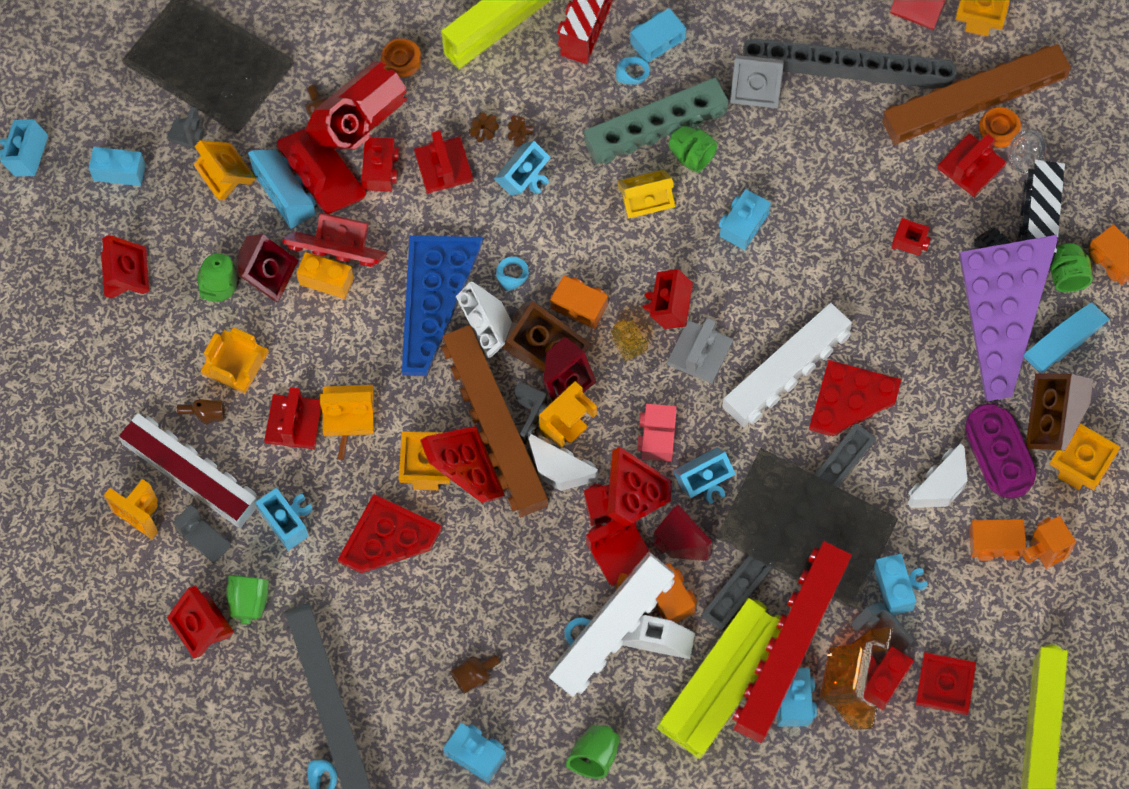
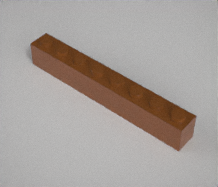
(975, 94)
(495, 421)

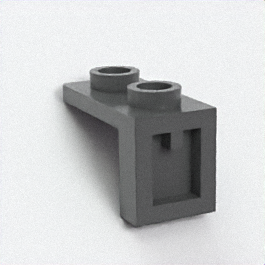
(187, 131)
(529, 397)
(200, 534)
(878, 616)

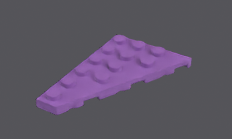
(1002, 300)

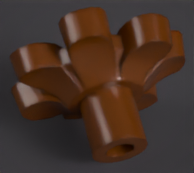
(483, 126)
(519, 130)

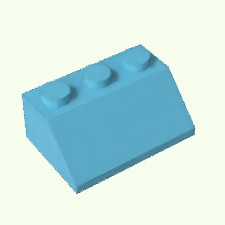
(282, 186)

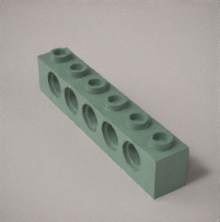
(663, 111)

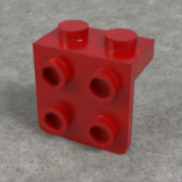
(616, 549)

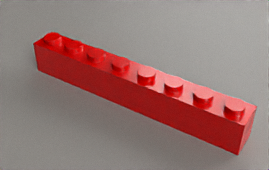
(792, 642)

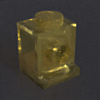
(628, 347)

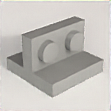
(756, 81)
(700, 350)

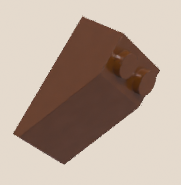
(535, 333)
(1057, 410)

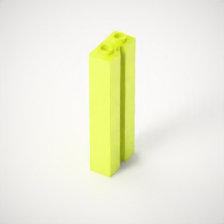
(484, 26)
(721, 680)
(1044, 718)

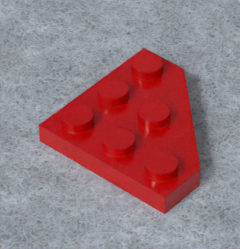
(850, 397)
(464, 461)
(635, 488)
(386, 536)

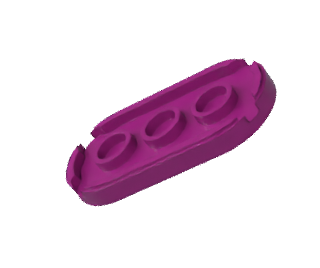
(1000, 451)

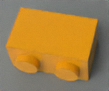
(325, 275)

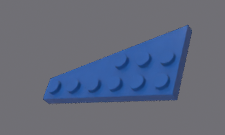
(434, 278)

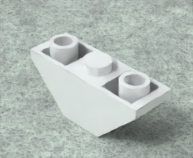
(486, 317)
(559, 466)
(942, 482)
(661, 637)

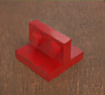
(443, 163)
(972, 163)
(123, 267)
(293, 420)
(198, 621)

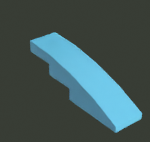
(1066, 337)

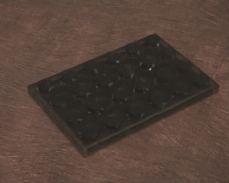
(208, 62)
(790, 512)

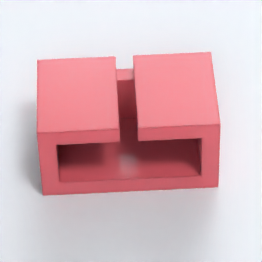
(658, 432)

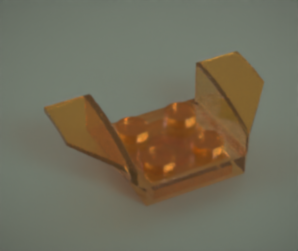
(847, 675)

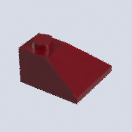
(265, 265)
(564, 366)
(681, 537)

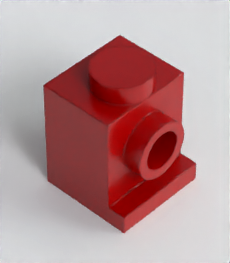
(911, 230)

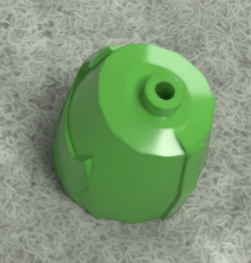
(693, 147)
(1071, 269)
(217, 278)
(246, 597)
(598, 745)

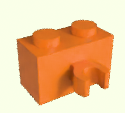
(1050, 542)

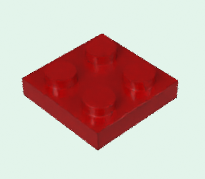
(945, 683)

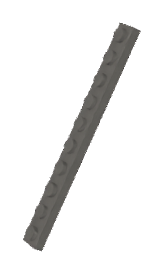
(753, 572)

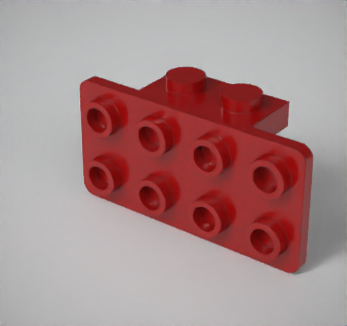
(321, 172)
(337, 237)

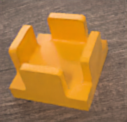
(982, 15)
(233, 359)
(563, 415)
(1085, 458)
(414, 465)

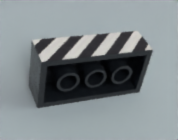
(1042, 201)

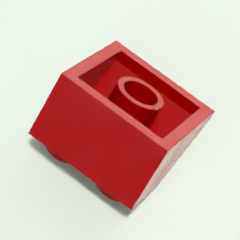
(919, 11)

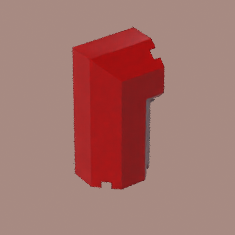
(356, 108)

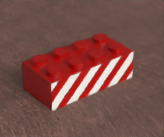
(582, 28)

